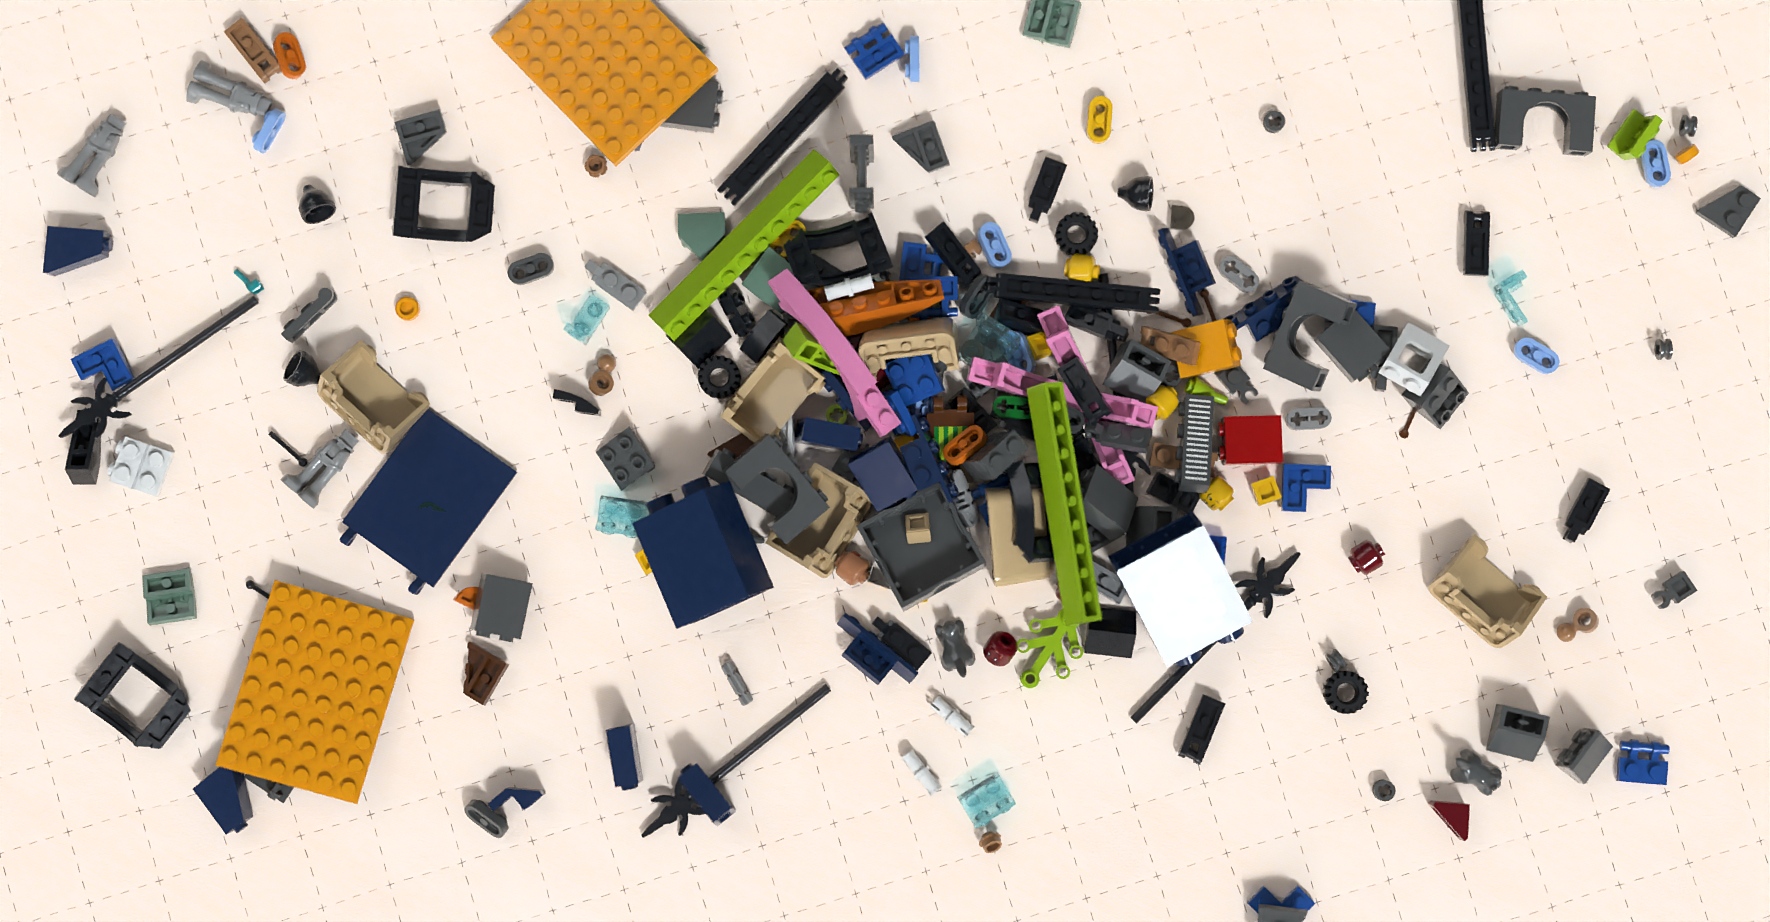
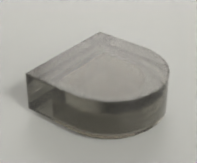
(1181, 217)

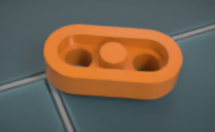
(289, 57)
(964, 445)

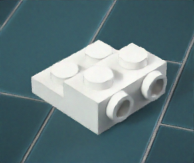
(140, 466)

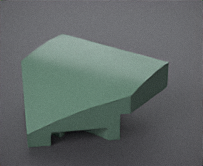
(701, 231)

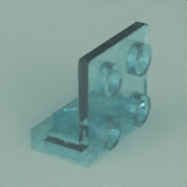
(989, 341)

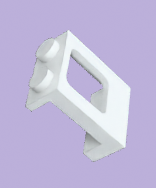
(1422, 344)

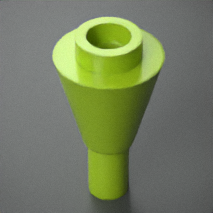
(1198, 387)

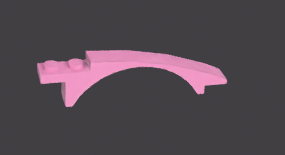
(1065, 349)
(859, 381)
(1016, 381)

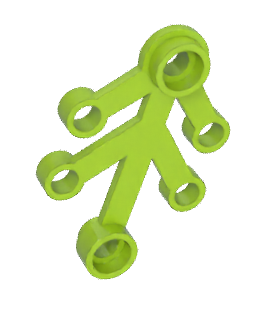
(1051, 644)

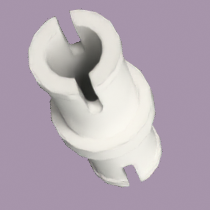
(849, 287)
(952, 716)
(921, 772)

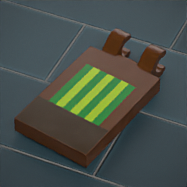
(949, 423)

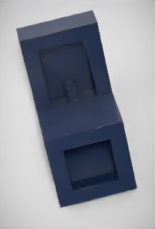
(524, 796)

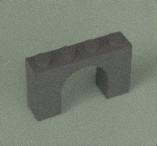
(1574, 109)
(1284, 355)
(806, 502)

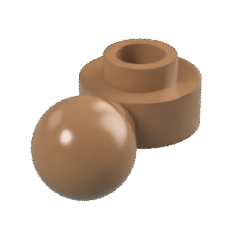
(606, 364)
(1567, 632)

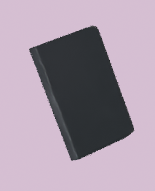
(1018, 317)

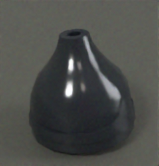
(1138, 193)
(315, 205)
(301, 370)

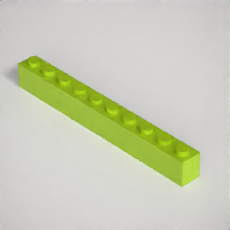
(744, 244)
(1064, 503)

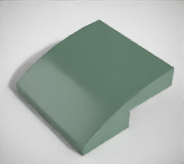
(1052, 21)
(766, 268)
(169, 596)

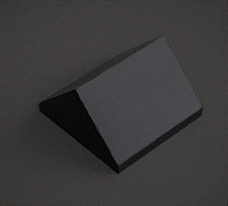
(702, 339)
(1113, 634)

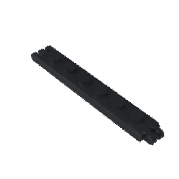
(1476, 74)
(783, 136)
(1074, 292)

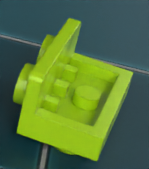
(1634, 134)

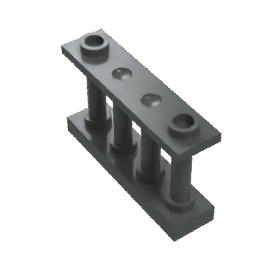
(861, 154)

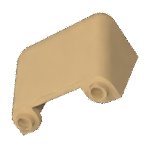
(908, 339)
(771, 393)
(370, 398)
(831, 532)
(1007, 559)
(1485, 596)

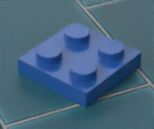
(914, 378)

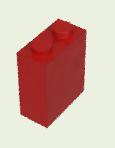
(1250, 440)

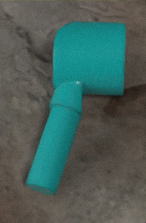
(253, 286)

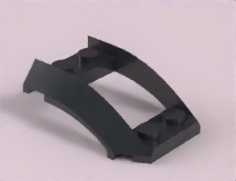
(408, 199)
(863, 231)
(1022, 479)
(106, 678)

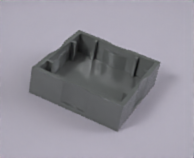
(927, 567)

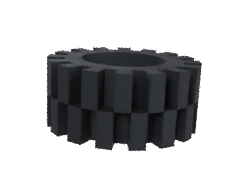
(1076, 220)
(712, 364)
(1356, 702)

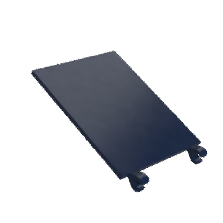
(436, 467)

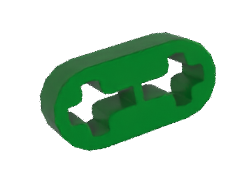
(1011, 413)

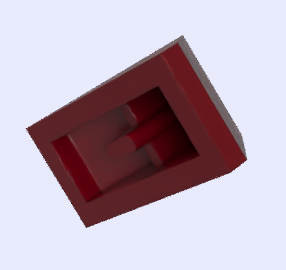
(1454, 815)

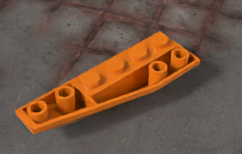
(879, 306)

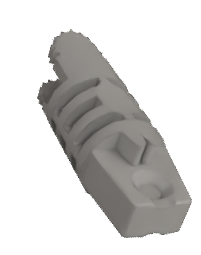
(966, 506)

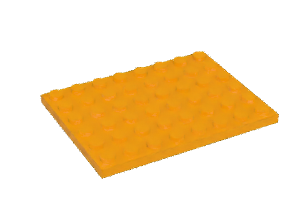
(606, 66)
(315, 692)

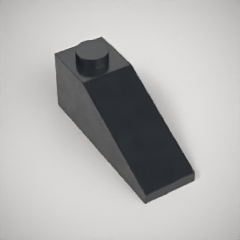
(84, 455)

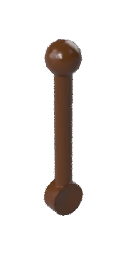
(1204, 293)
(1185, 322)
(1404, 432)

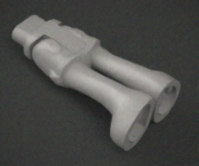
(241, 99)
(102, 141)
(333, 456)

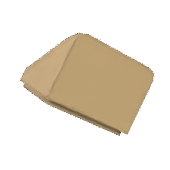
(917, 528)

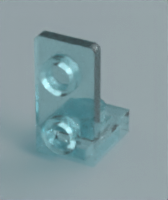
(1504, 297)
(587, 319)

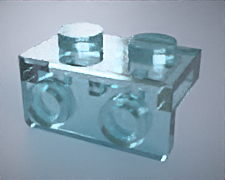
(618, 514)
(986, 800)

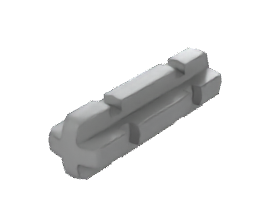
(737, 683)

